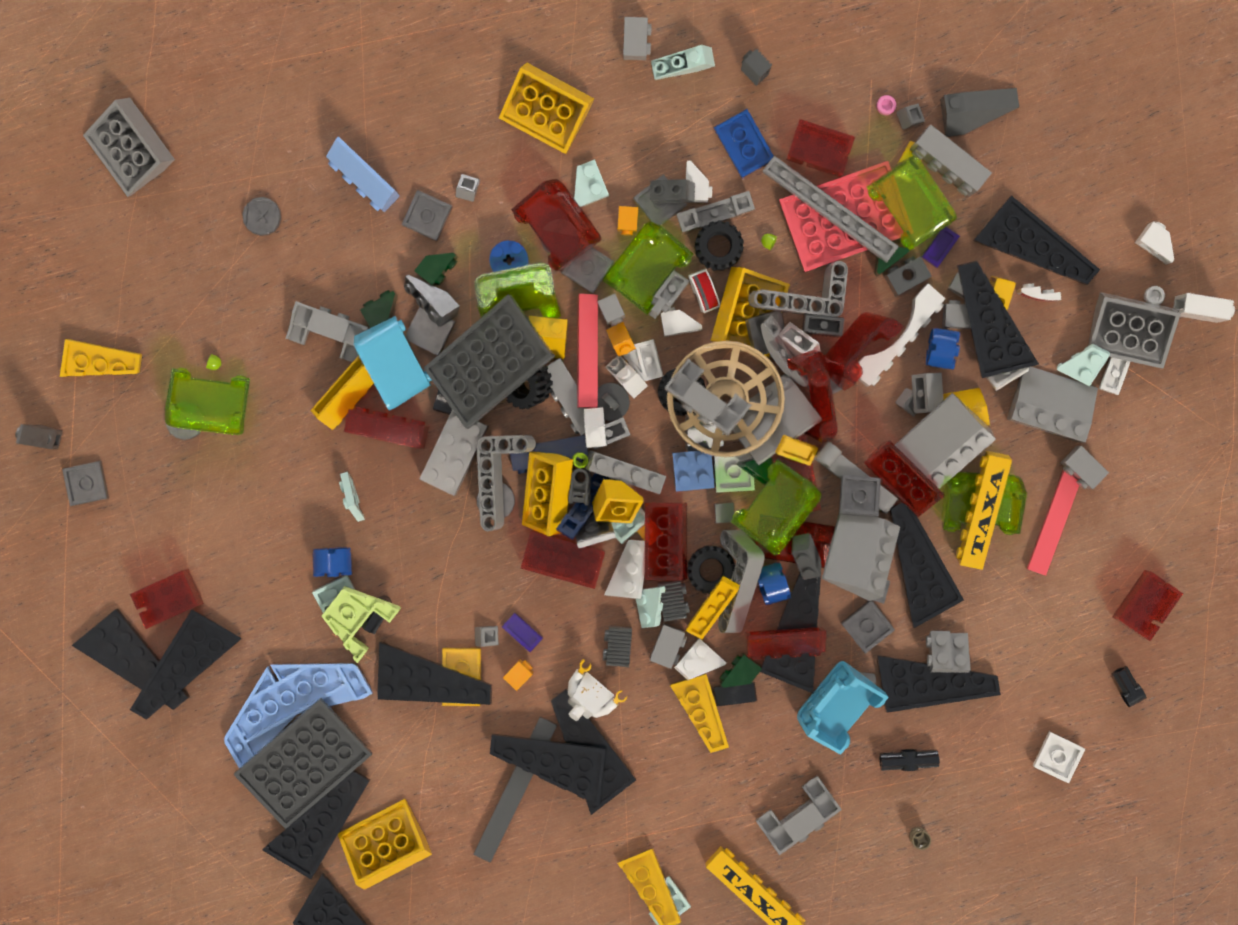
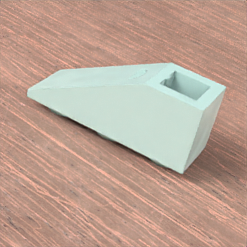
(683, 62)

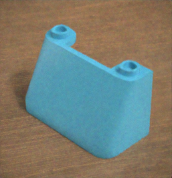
(391, 362)
(838, 705)

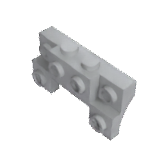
(320, 321)
(704, 403)
(801, 821)

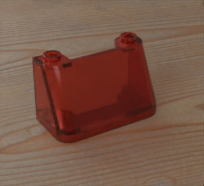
(557, 222)
(842, 355)
(815, 367)

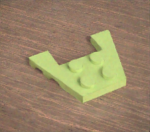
(350, 611)

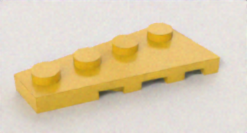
(92, 359)
(701, 708)
(651, 886)

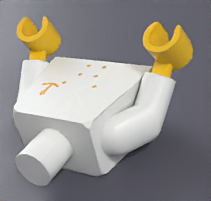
(589, 696)

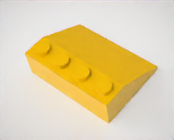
(546, 107)
(735, 306)
(384, 844)

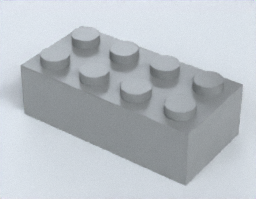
(950, 161)
(453, 455)

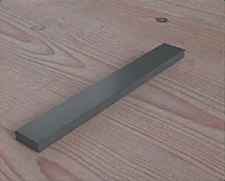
(510, 799)

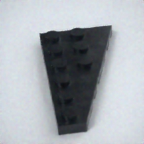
(1028, 238)
(994, 333)
(799, 612)
(419, 679)

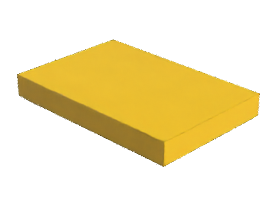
(465, 661)

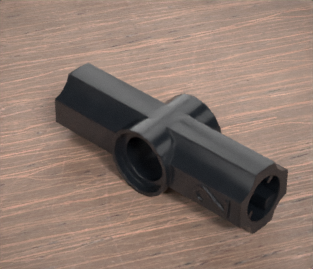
(909, 760)

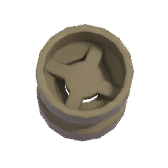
(922, 841)

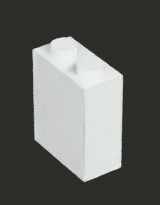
(1204, 307)

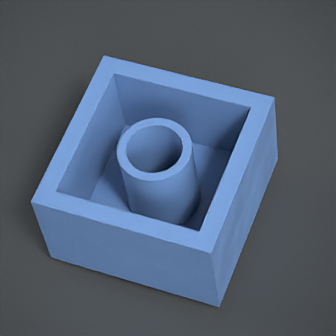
(692, 471)

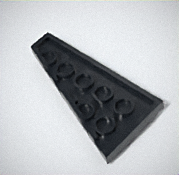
(925, 577)
(124, 652)
(189, 654)
(915, 686)
(584, 732)
(559, 763)
(312, 834)
(327, 907)

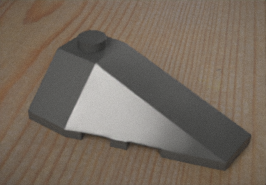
(973, 109)

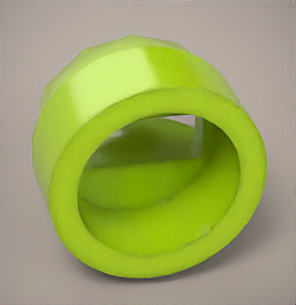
(768, 241)
(213, 363)
(578, 464)

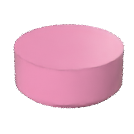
(886, 105)

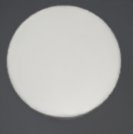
(1154, 295)

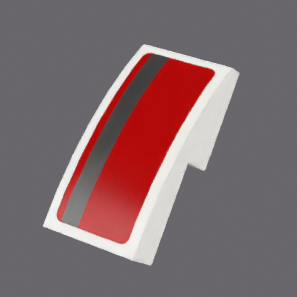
(704, 290)
(1034, 293)

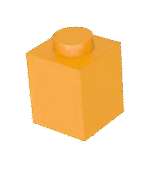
(627, 220)
(620, 339)
(519, 674)

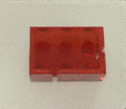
(820, 148)
(167, 598)
(1147, 603)

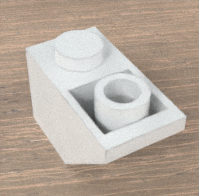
(626, 376)

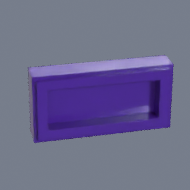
(940, 247)
(522, 632)

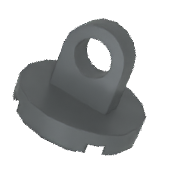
(613, 400)

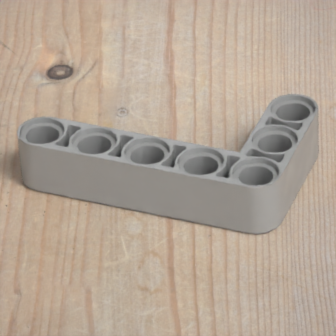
(823, 303)
(835, 462)
(495, 475)
(746, 574)

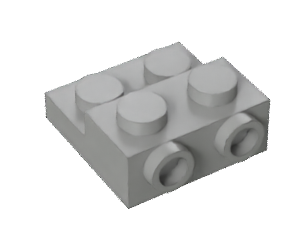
(948, 652)

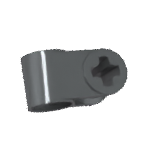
(580, 488)

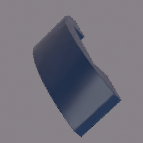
(580, 513)

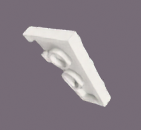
(629, 573)

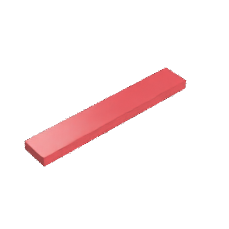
(587, 351)
(1053, 524)

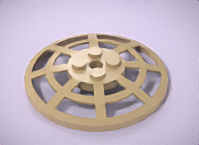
(731, 386)

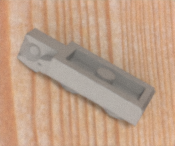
(668, 293)

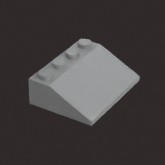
(128, 146)
(1133, 329)
(1054, 404)
(796, 418)
(946, 440)
(861, 555)

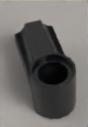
(374, 620)
(1130, 690)

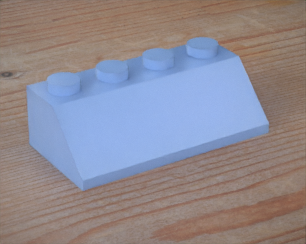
(362, 175)

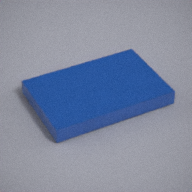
(744, 143)

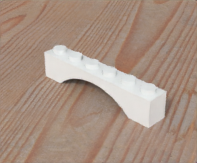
(923, 306)

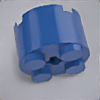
(508, 249)
(942, 348)
(332, 562)
(773, 584)

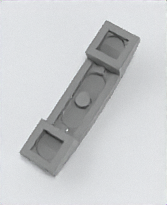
(720, 210)
(778, 350)

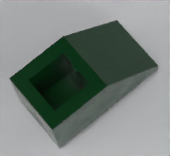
(435, 266)
(379, 310)
(741, 673)

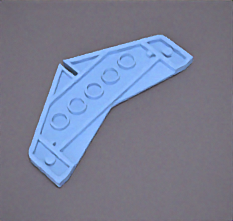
(277, 703)

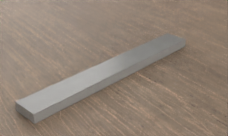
(830, 209)

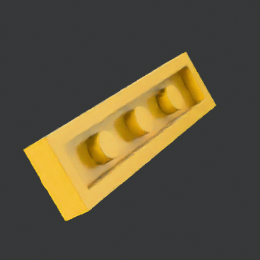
(712, 607)

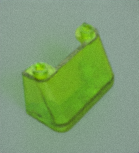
(913, 201)
(647, 265)
(529, 285)
(206, 403)
(957, 503)
(778, 508)

